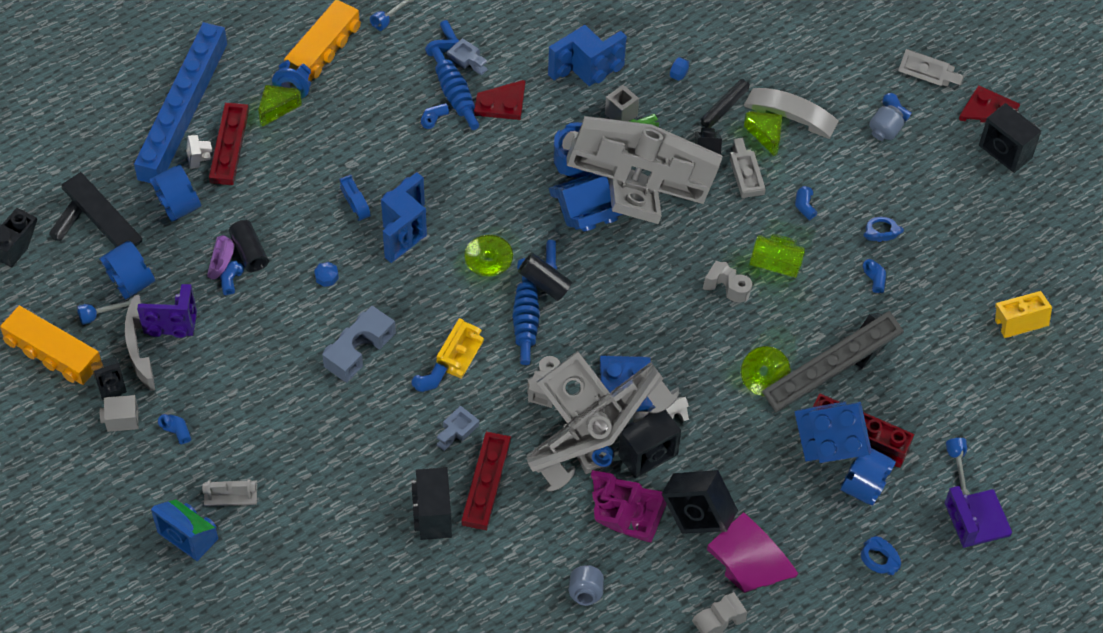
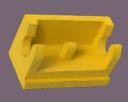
(1023, 314)
(460, 348)

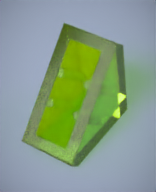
(277, 102)
(765, 129)

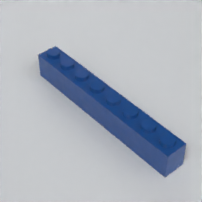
(181, 102)

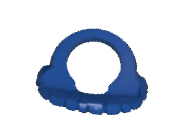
(873, 235)
(878, 544)

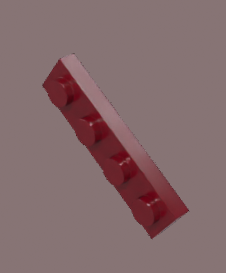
(229, 144)
(486, 481)

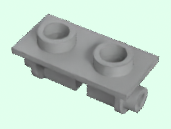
(230, 493)

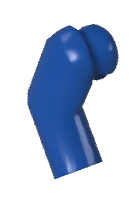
(892, 99)
(431, 115)
(802, 202)
(232, 269)
(876, 274)
(431, 381)
(175, 425)

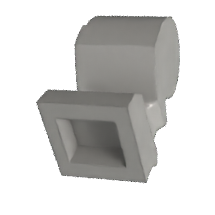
(737, 286)
(534, 392)
(718, 616)

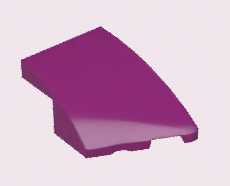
(625, 502)
(750, 556)

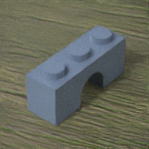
(370, 328)

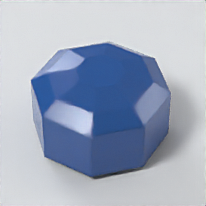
(679, 69)
(326, 274)

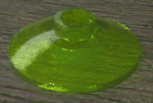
(488, 247)
(773, 359)

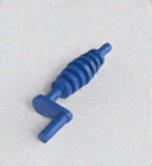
(450, 79)
(526, 308)

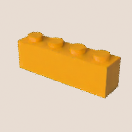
(325, 38)
(50, 345)

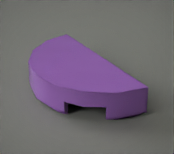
(221, 256)

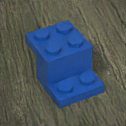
(587, 55)
(585, 201)
(403, 217)
(617, 369)
(833, 432)

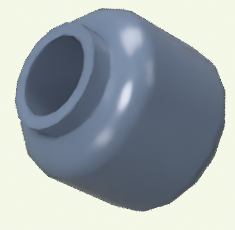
(886, 123)
(586, 585)

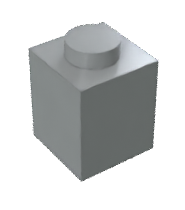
(621, 104)
(120, 413)

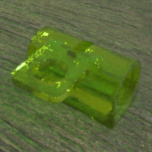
(778, 255)

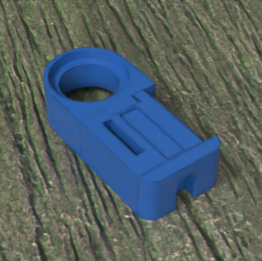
(354, 197)

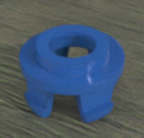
(298, 77)

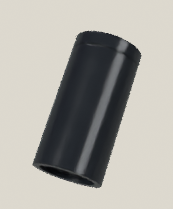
(248, 245)
(544, 276)

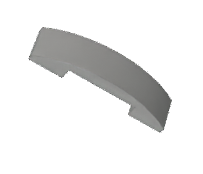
(794, 108)
(141, 365)

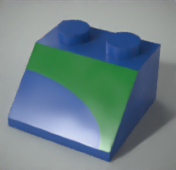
(184, 527)

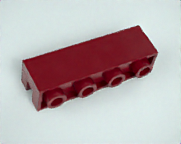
(882, 435)

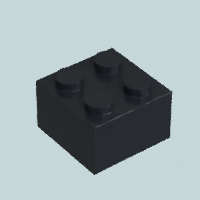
(1009, 137)
(649, 442)
(699, 502)
(432, 503)

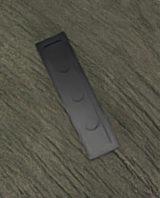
(100, 211)

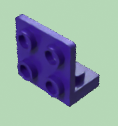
(170, 319)
(977, 516)

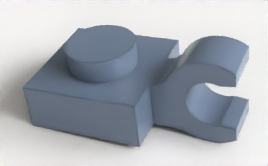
(467, 54)
(459, 425)

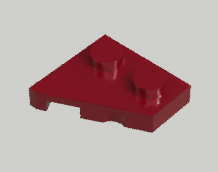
(501, 101)
(983, 104)

